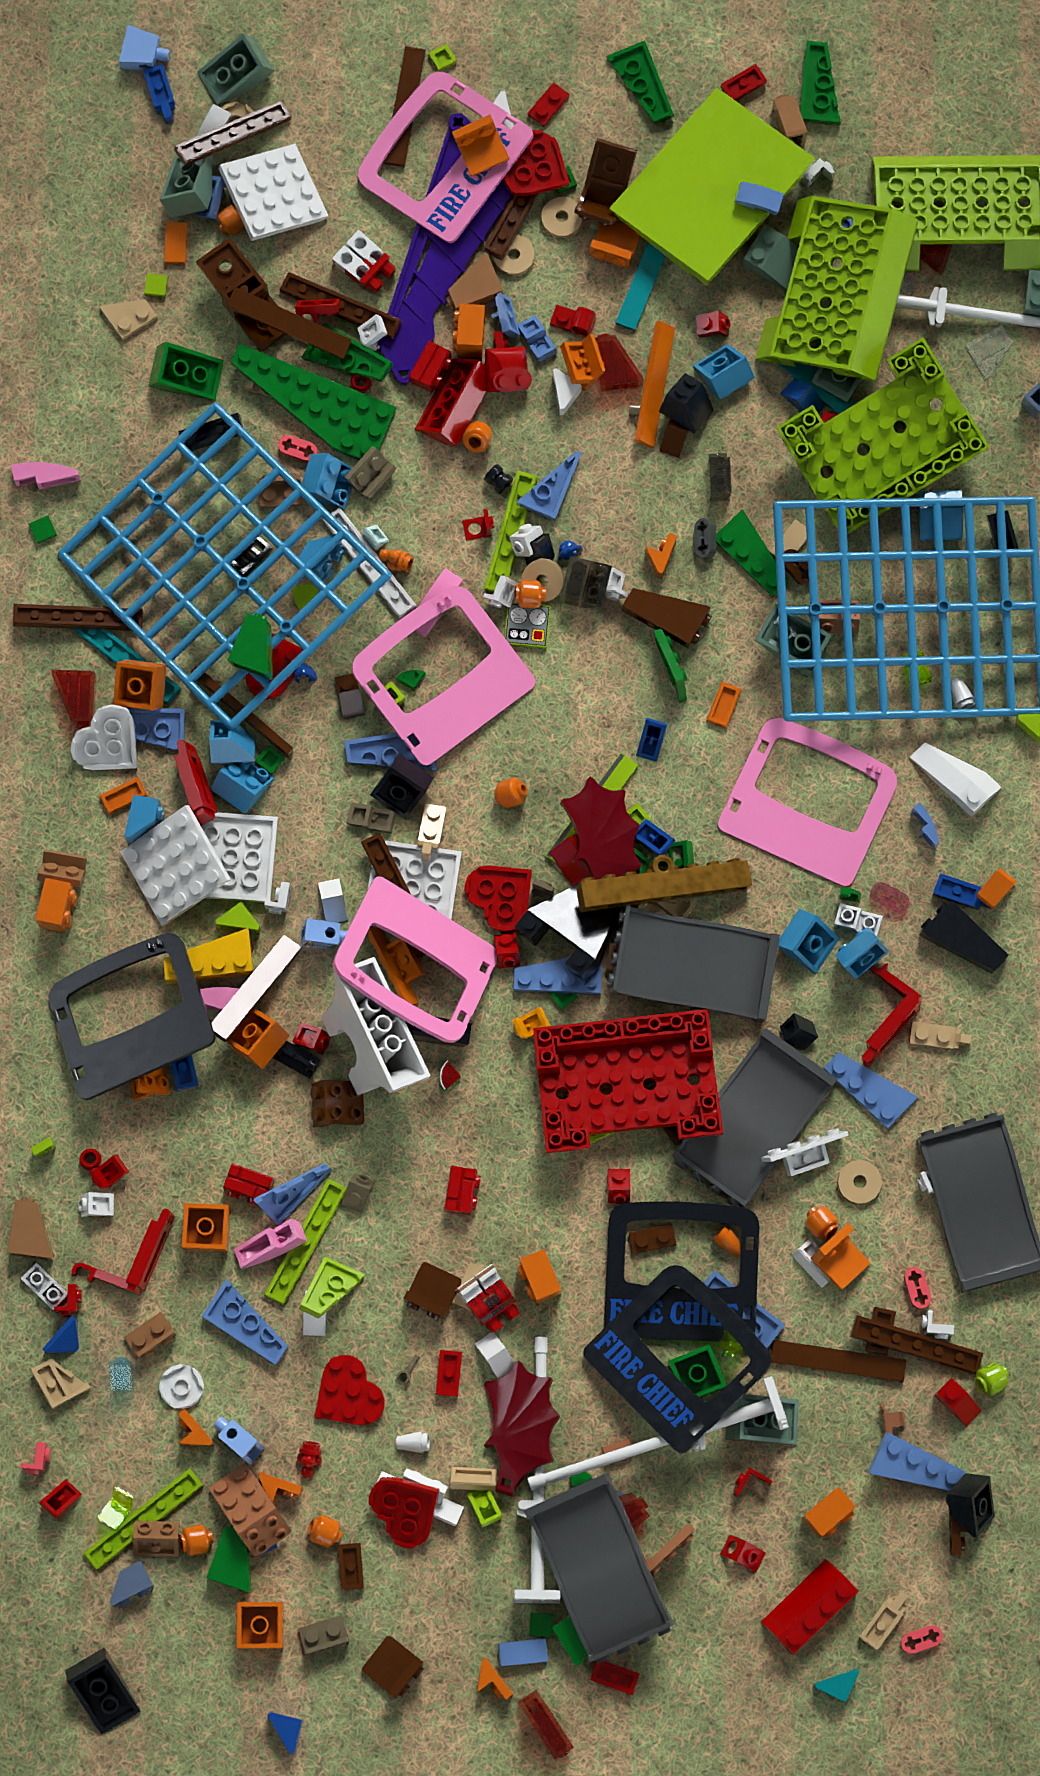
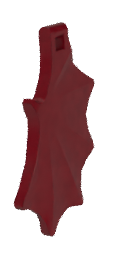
(602, 830)
(520, 1424)

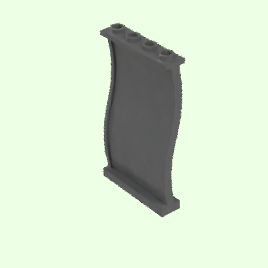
(693, 963)
(760, 1111)
(981, 1201)
(600, 1568)

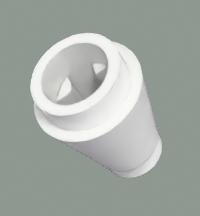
(961, 694)
(414, 1442)

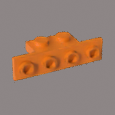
(399, 963)

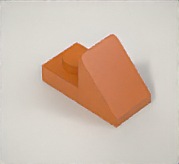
(660, 559)
(996, 888)
(197, 1436)
(272, 1485)
(488, 1675)

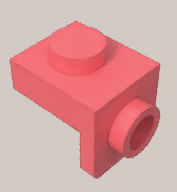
(42, 1456)

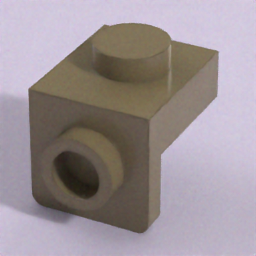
(357, 1192)

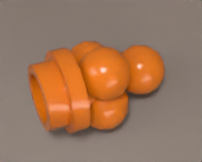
(397, 560)

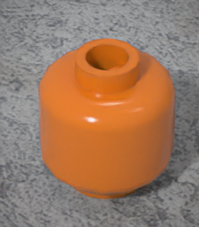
(230, 221)
(477, 436)
(529, 594)
(510, 792)
(822, 1222)
(324, 1531)
(195, 1540)

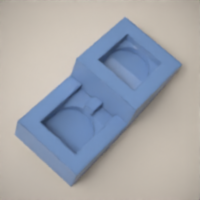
(758, 196)
(537, 339)
(929, 831)
(522, 1652)

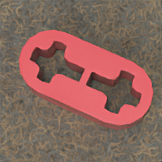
(299, 444)
(922, 1285)
(923, 1644)

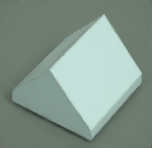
(374, 537)

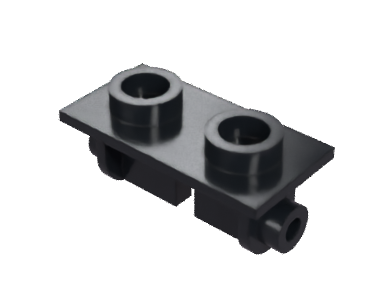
(297, 1059)

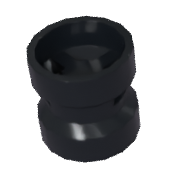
(498, 478)

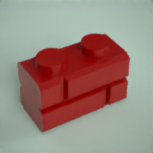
(431, 366)
(246, 1183)
(461, 1189)

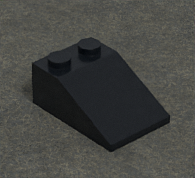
(102, 1691)

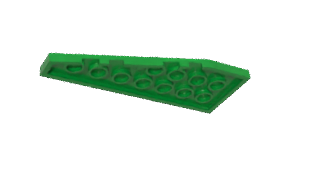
(335, 413)

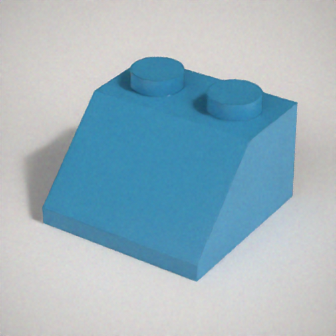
(724, 371)
(951, 517)
(143, 816)
(808, 940)
(861, 952)

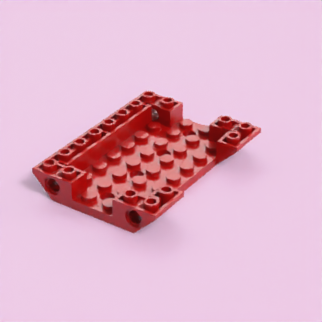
(626, 1056)

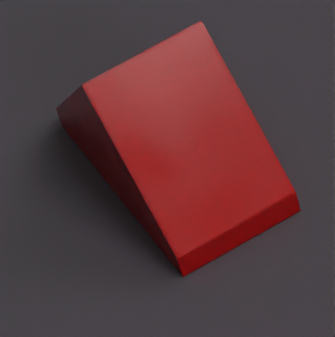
(60, 1499)

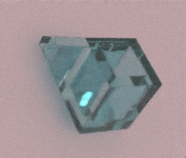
(121, 1375)

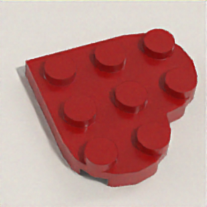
(537, 168)
(282, 655)
(501, 893)
(347, 1394)
(405, 1508)

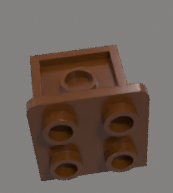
(605, 181)

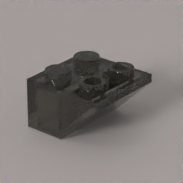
(585, 583)

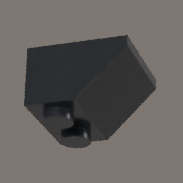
(687, 403)
(402, 786)
(971, 1503)

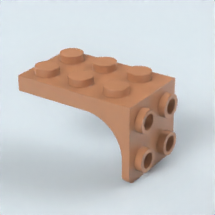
(250, 1510)
(669, 1550)

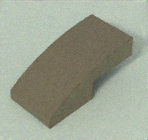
(371, 818)

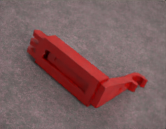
(195, 782)
(896, 1020)
(144, 1261)

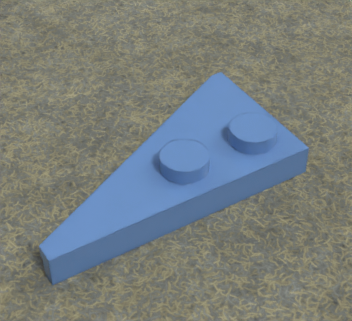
(548, 494)
(285, 1198)

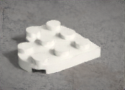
(108, 741)

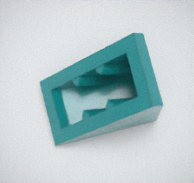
(839, 1685)

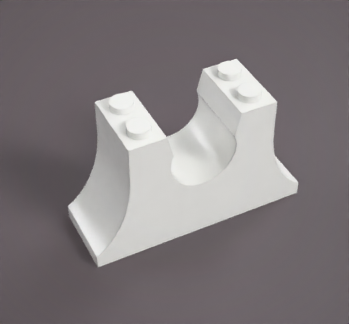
(380, 1038)

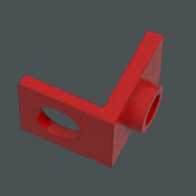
(485, 522)
(742, 1479)
(744, 1554)

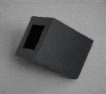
(541, 548)
(798, 1031)

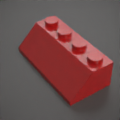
(454, 402)
(809, 1606)

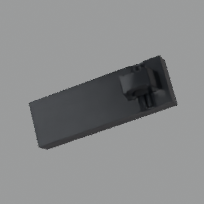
(209, 433)

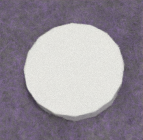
(184, 1392)

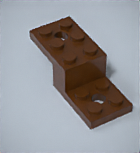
(245, 278)

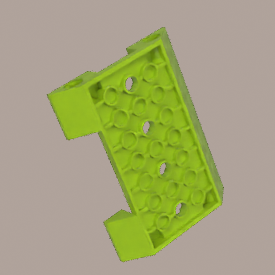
(960, 184)
(861, 289)
(895, 461)

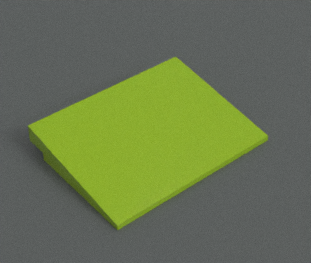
(690, 187)

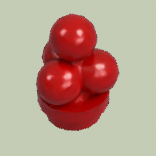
(309, 1457)

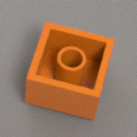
(469, 331)
(139, 684)
(56, 905)
(258, 1038)
(206, 1227)
(539, 1276)
(829, 1512)
(260, 1625)

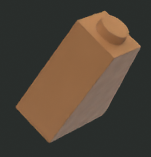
(789, 119)
(475, 286)
(28, 1231)

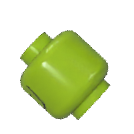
(991, 1378)

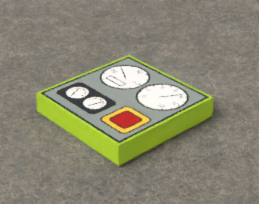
(523, 620)

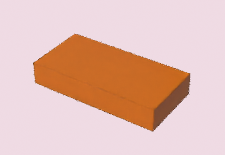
(175, 243)
(723, 705)
(122, 795)

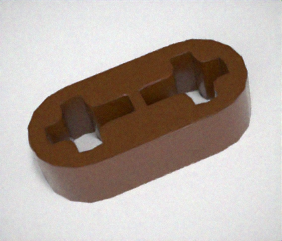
(793, 570)

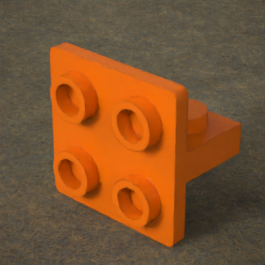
(583, 361)
(150, 1084)

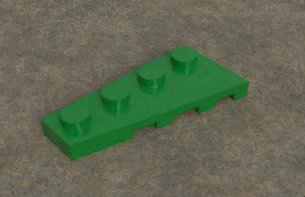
(640, 75)
(818, 90)
(357, 360)
(748, 550)

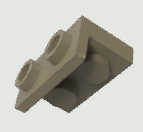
(370, 473)
(324, 1635)

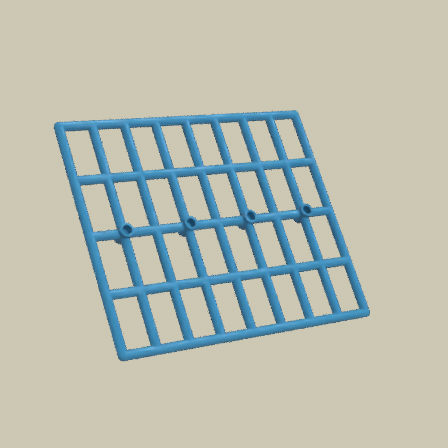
(202, 544)
(879, 607)

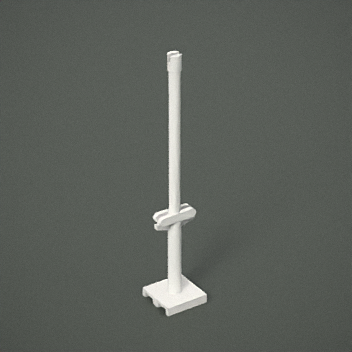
(937, 308)
(730, 1418)
(537, 1593)

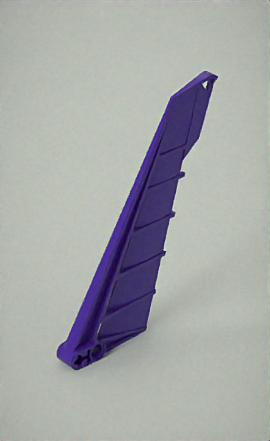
(439, 268)

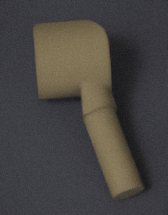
(634, 411)
(408, 1369)

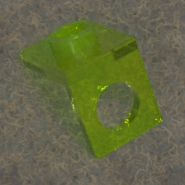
(116, 1509)

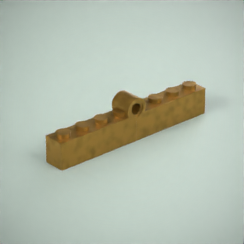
(663, 885)

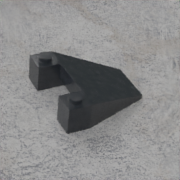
(584, 930)

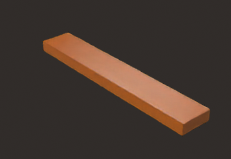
(654, 384)

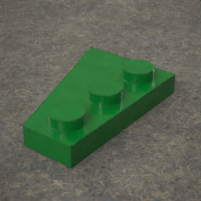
(671, 659)

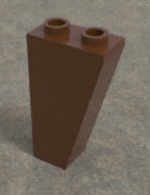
(675, 616)

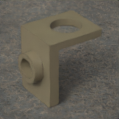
(542, 889)

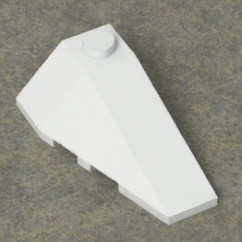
(961, 781)

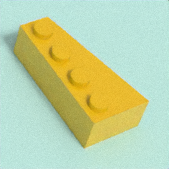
(218, 959)

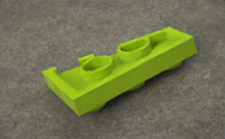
(328, 1287)

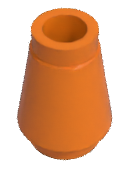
(728, 1241)

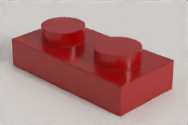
(744, 83)
(548, 104)
(448, 1373)
(615, 1677)

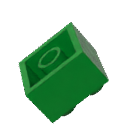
(698, 1371)

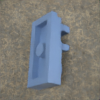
(213, 208)
(505, 315)

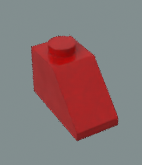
(958, 1401)

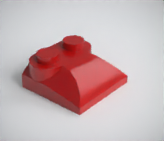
(507, 369)

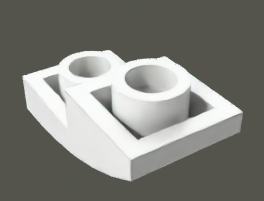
(215, 118)
(856, 919)
(44, 1286)

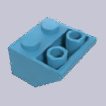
(327, 481)
(323, 568)
(230, 745)
(241, 784)

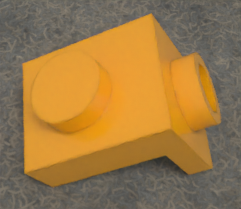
(524, 1025)

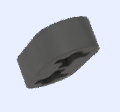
(705, 538)

